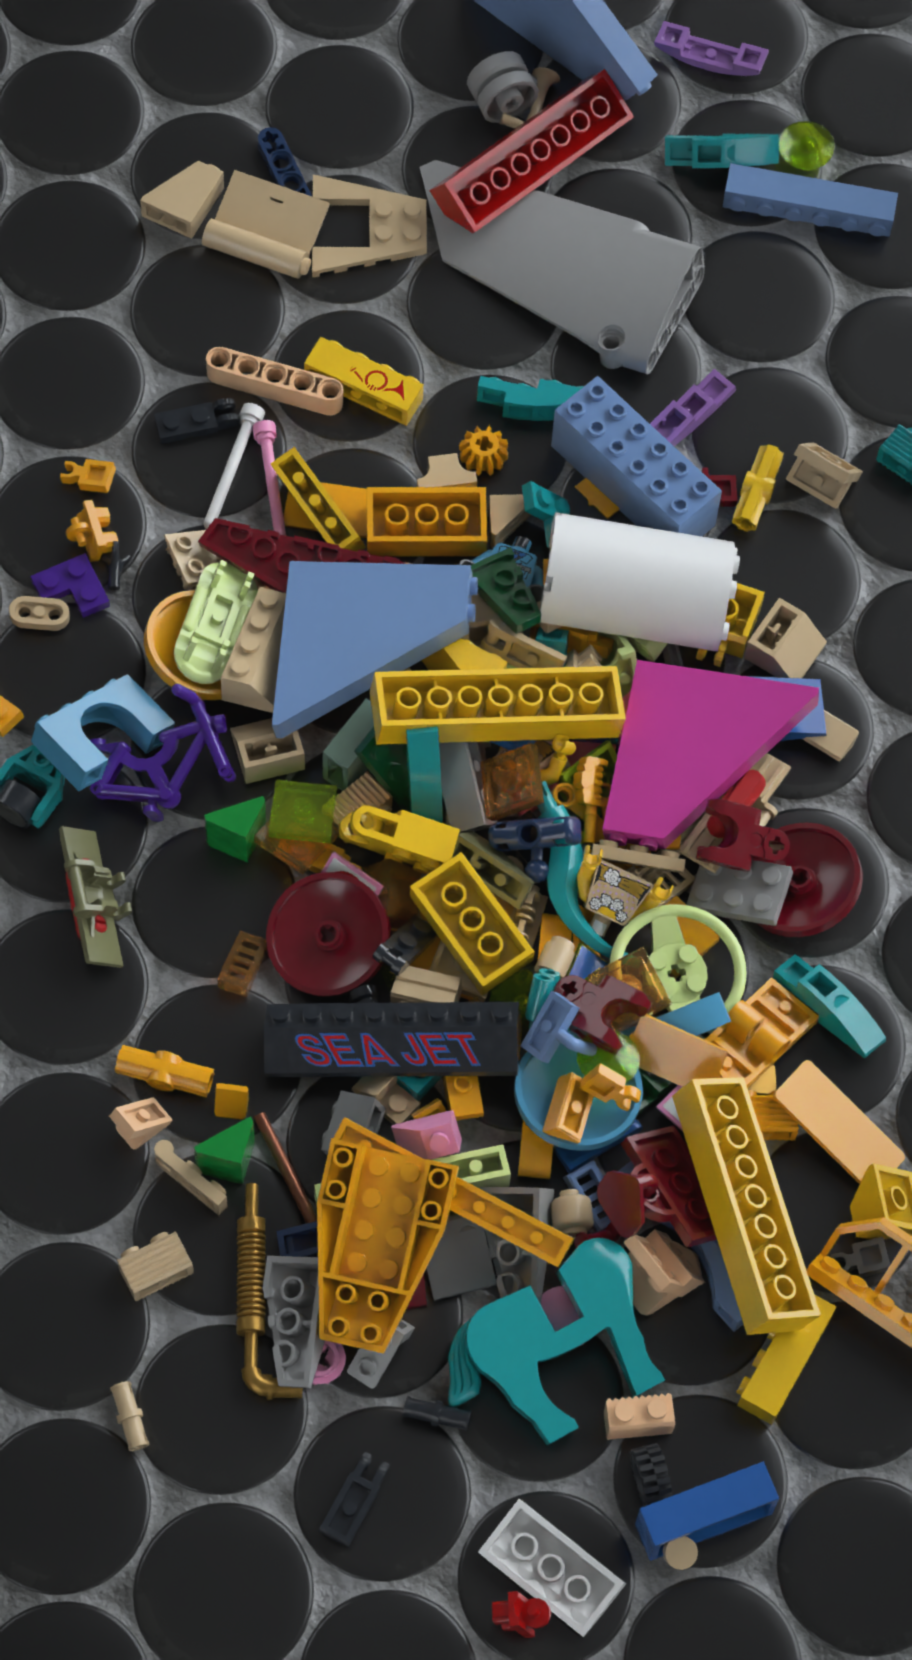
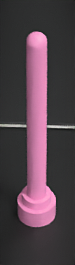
(265, 434)

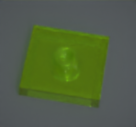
(302, 811)

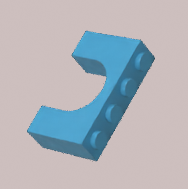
(117, 703)

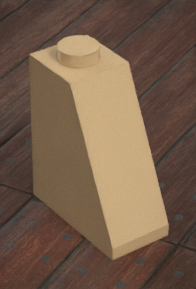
(184, 198)

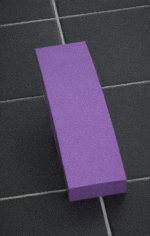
(693, 407)

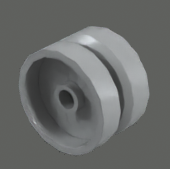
(502, 86)

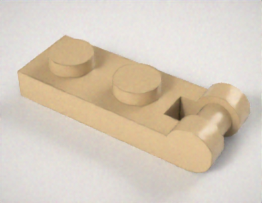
(519, 649)
(190, 1177)

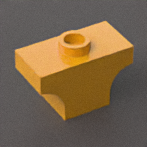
(463, 1096)

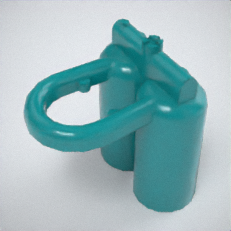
(541, 986)

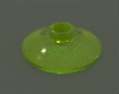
(810, 137)

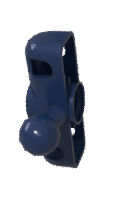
(518, 838)

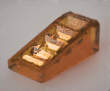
(236, 984)

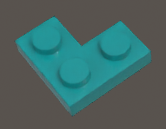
(543, 505)

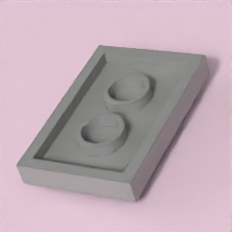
(742, 895)

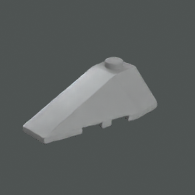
(512, 1264)
(294, 1318)

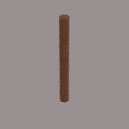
(285, 1167)

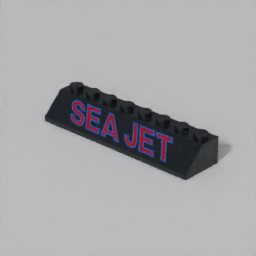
(392, 1039)

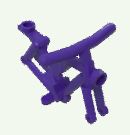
(165, 792)

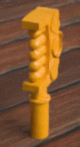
(588, 792)

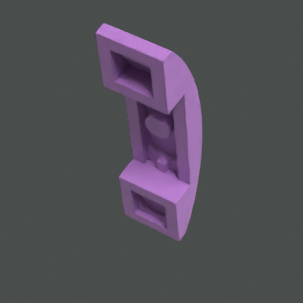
(710, 55)

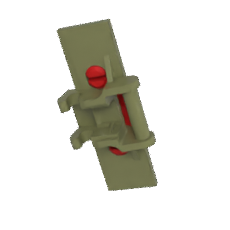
(93, 897)

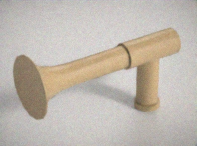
(545, 78)

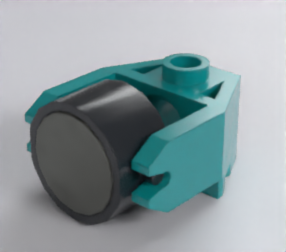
(20, 804)

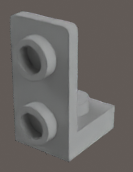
(370, 1365)

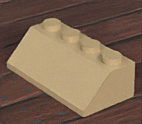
(254, 661)

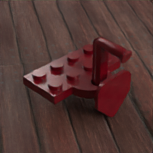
(658, 1188)

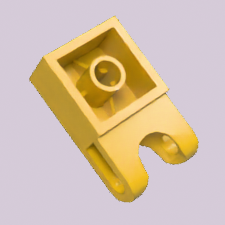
(401, 836)

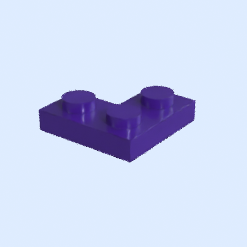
(73, 578)

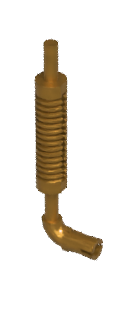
(251, 1298)

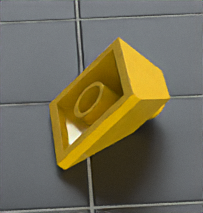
(884, 1194)

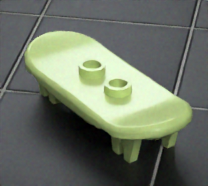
(214, 621)

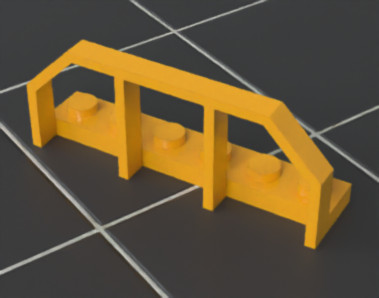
(855, 1289)

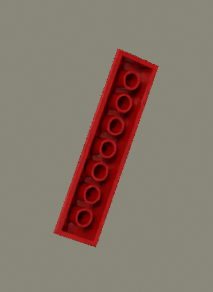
(532, 152)

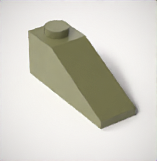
(494, 868)

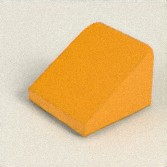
(231, 1101)

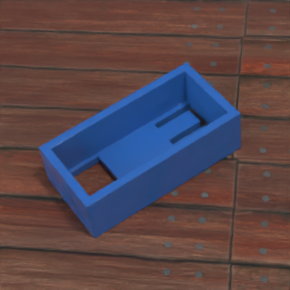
(708, 1509)

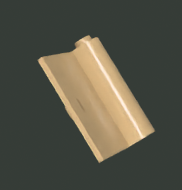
(266, 225)

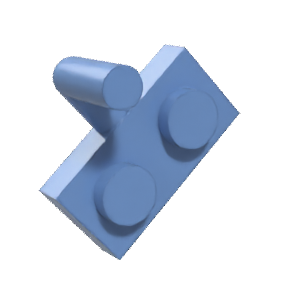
(551, 1030)

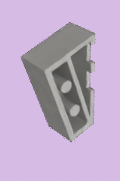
(463, 785)

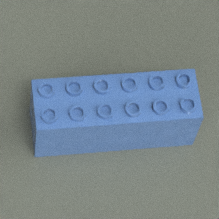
(633, 463)

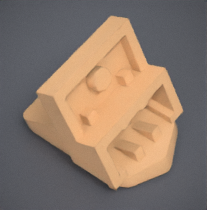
(661, 1270)

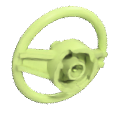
(672, 953)

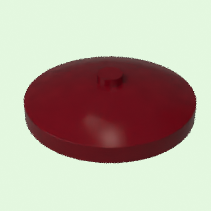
(823, 880)
(326, 934)

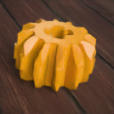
(483, 450)

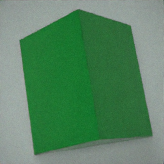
(234, 827)
(227, 1153)

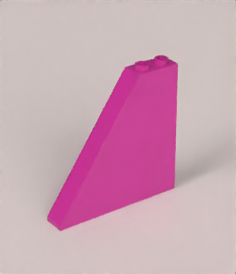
(690, 742)

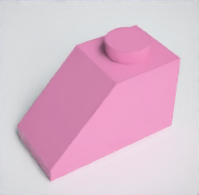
(430, 1135)

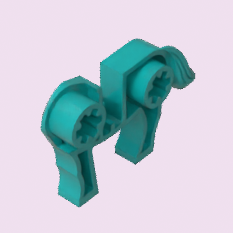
(515, 1335)

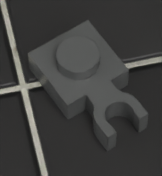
(868, 1257)

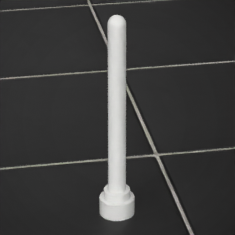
(249, 415)

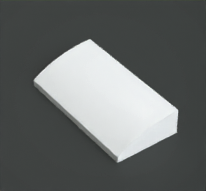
(552, 1567)

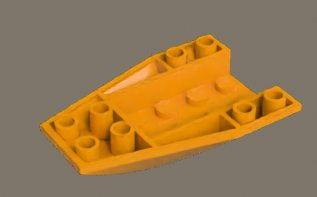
(375, 1238)

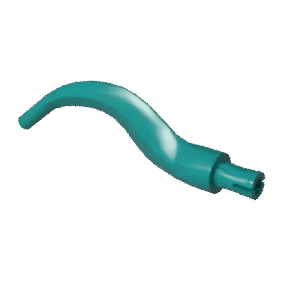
(562, 880)

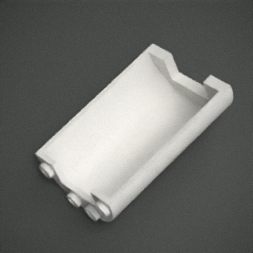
(639, 582)

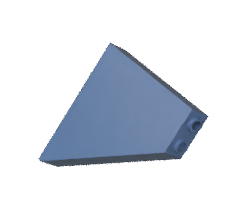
(579, 37)
(359, 621)

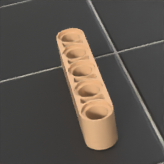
(264, 371)

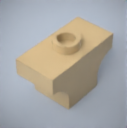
(447, 472)

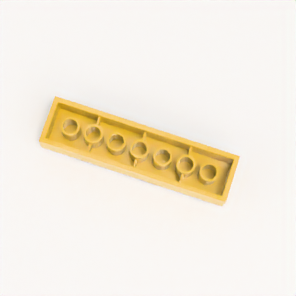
(498, 704)
(745, 1206)

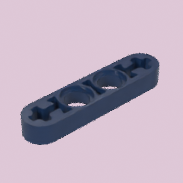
(282, 151)

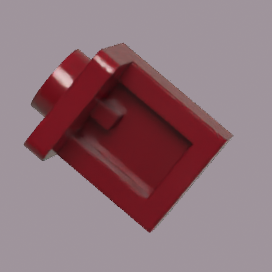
(727, 484)

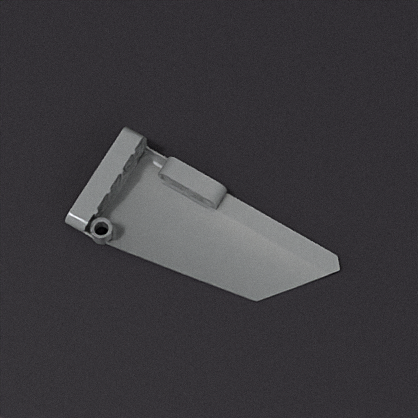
(578, 270)

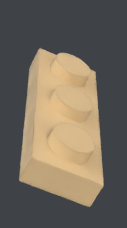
(639, 856)

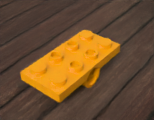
(761, 1031)

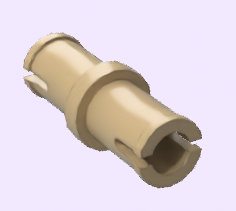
(129, 1416)

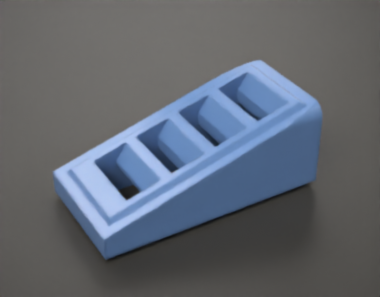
(572, 1183)

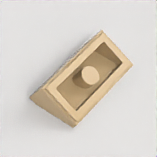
(839, 737)

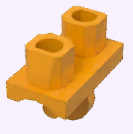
(88, 532)

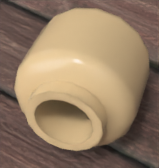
(572, 1212)

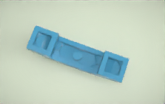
(695, 1017)

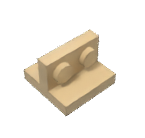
(822, 473)

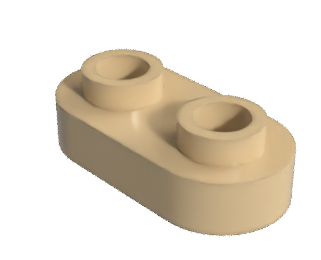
(40, 612)

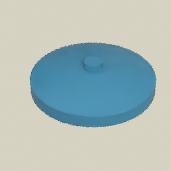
(535, 1091)

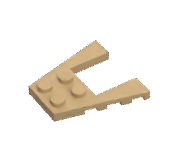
(395, 224)

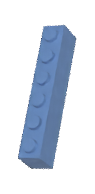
(810, 200)

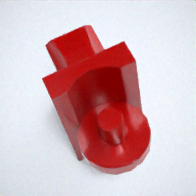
(521, 1614)

